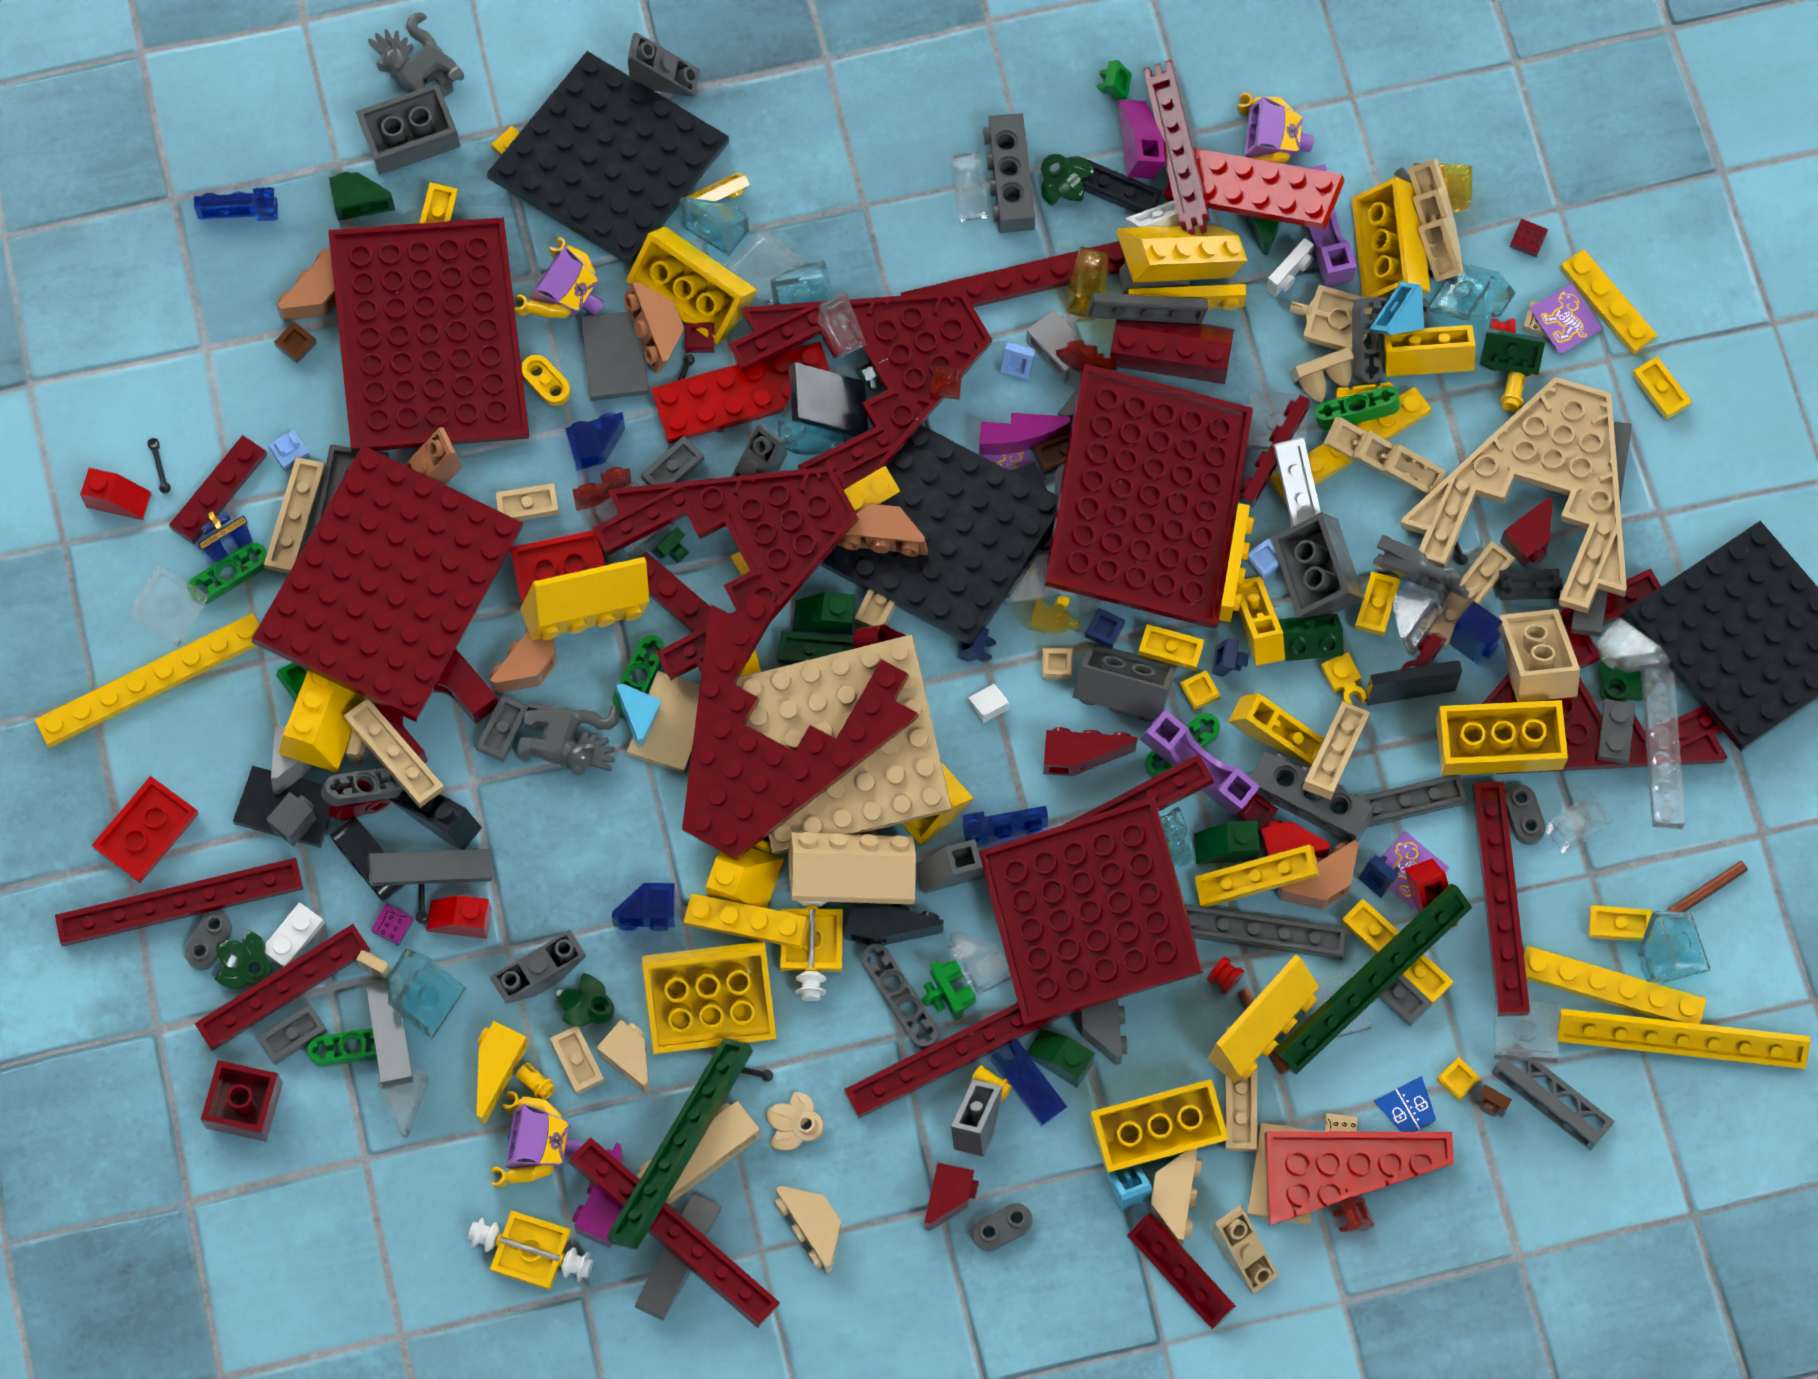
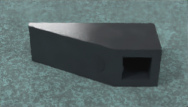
(442, 817)
(889, 924)

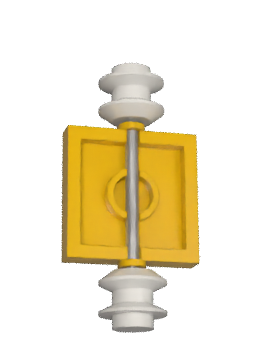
(820, 951)
(530, 1250)

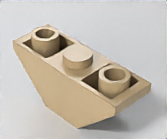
(1174, 1194)
(814, 1223)
(1244, 1249)

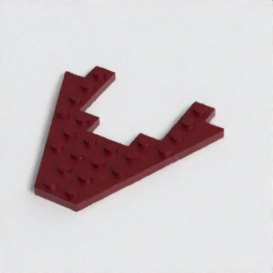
(909, 332)
(777, 519)
(1584, 719)
(747, 782)

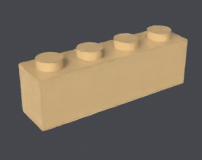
(724, 1139)

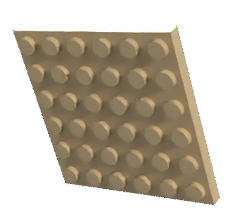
(890, 786)

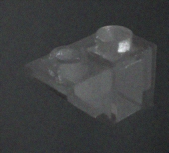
(981, 960)

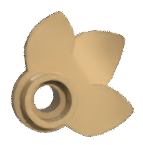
(790, 1120)

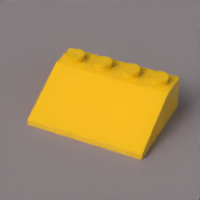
(708, 997)

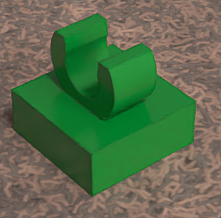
(1116, 79)

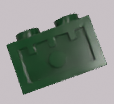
(1512, 352)
(1312, 637)

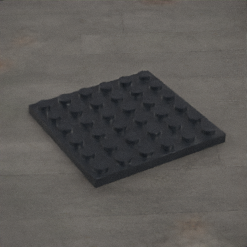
(608, 157)
(977, 529)
(1740, 634)

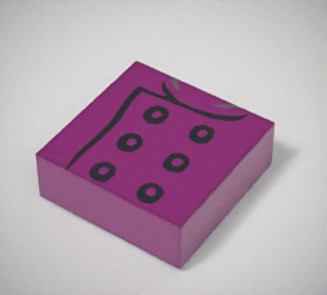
(392, 924)

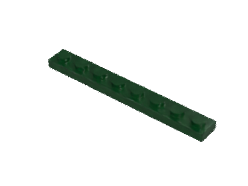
(1373, 979)
(679, 1144)

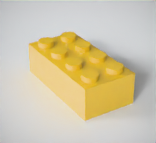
(1501, 737)

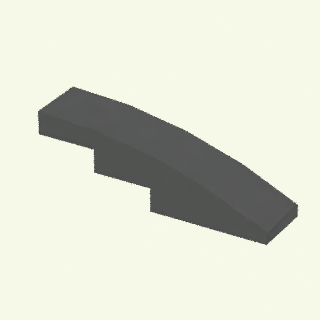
(669, 1272)

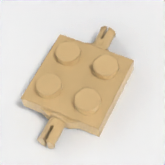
(1329, 318)

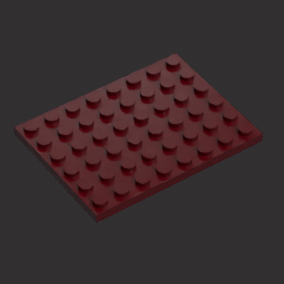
(428, 333)
(1148, 496)
(388, 583)

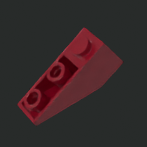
(1077, 752)

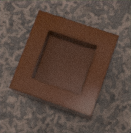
(295, 342)
(1492, 1101)

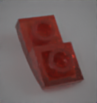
(1078, 354)
(591, 495)

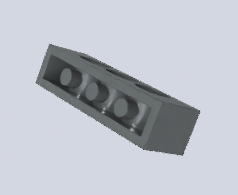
(1010, 131)
(1317, 812)

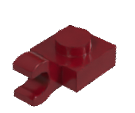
(1429, 649)

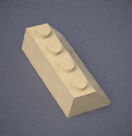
(852, 868)

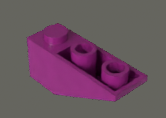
(1140, 140)
(599, 1212)

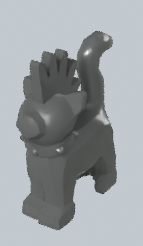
(423, 67)
(1414, 567)
(558, 737)

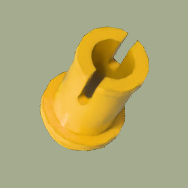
(1511, 399)
(985, 1075)
(536, 1082)

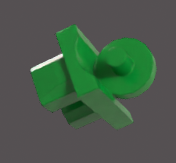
(943, 977)

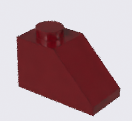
(1530, 535)
(949, 1194)

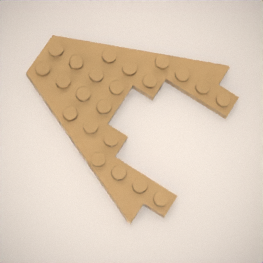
(1556, 443)

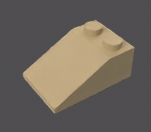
(1539, 656)

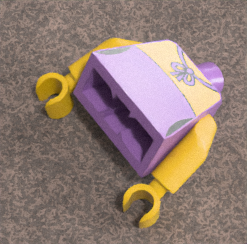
(1273, 129)
(563, 286)
(535, 1142)

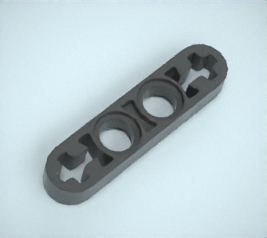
(902, 995)

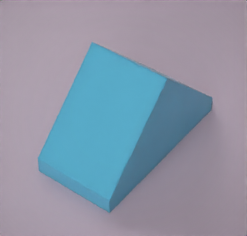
(1402, 311)
(639, 711)
(1129, 1186)

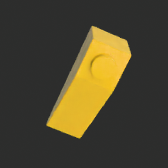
(1260, 622)
(1275, 728)
(497, 1060)

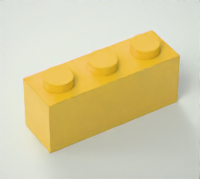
(1430, 351)

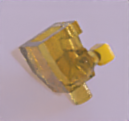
(1054, 618)

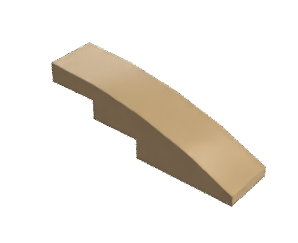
(1437, 220)
(1384, 457)

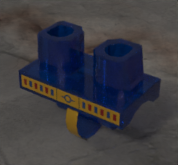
(213, 544)

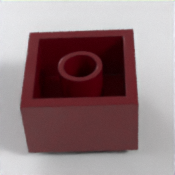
(241, 1100)

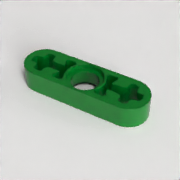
(1365, 398)
(231, 561)
(641, 654)
(1195, 725)
(331, 1056)

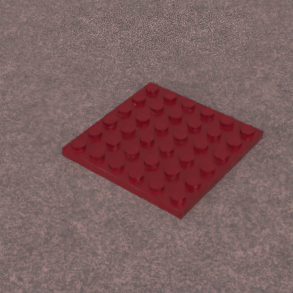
(1090, 912)

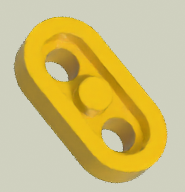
(547, 381)

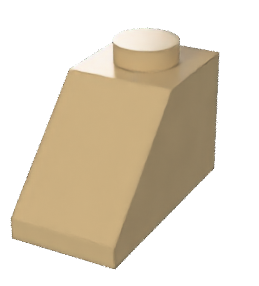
(627, 1053)

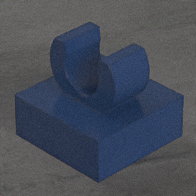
(1105, 628)
(976, 651)
(1228, 658)
(1379, 875)

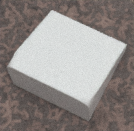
(989, 703)

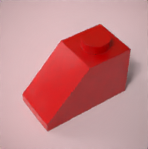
(114, 494)
(1281, 837)
(1425, 882)
(460, 916)

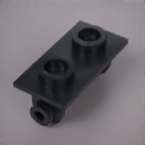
(1530, 584)

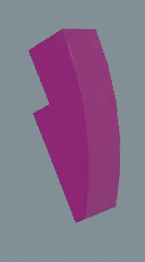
(1021, 434)

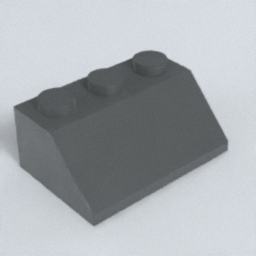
(408, 129)
(1317, 566)
(1124, 682)

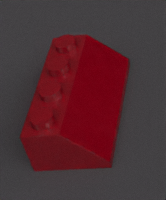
(1173, 349)

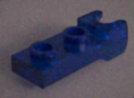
(238, 204)
(1003, 825)
(1029, 1083)

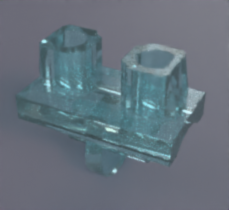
(1178, 838)

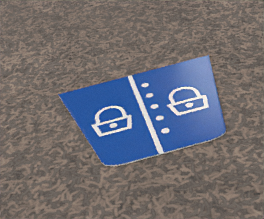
(1408, 1106)

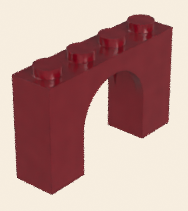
(462, 685)

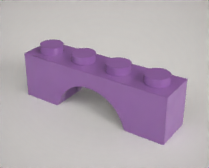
(1332, 251)
(1175, 745)

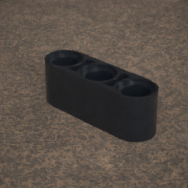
(356, 845)

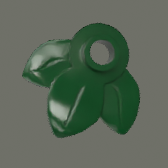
(1066, 180)
(1628, 683)
(239, 958)
(582, 1002)

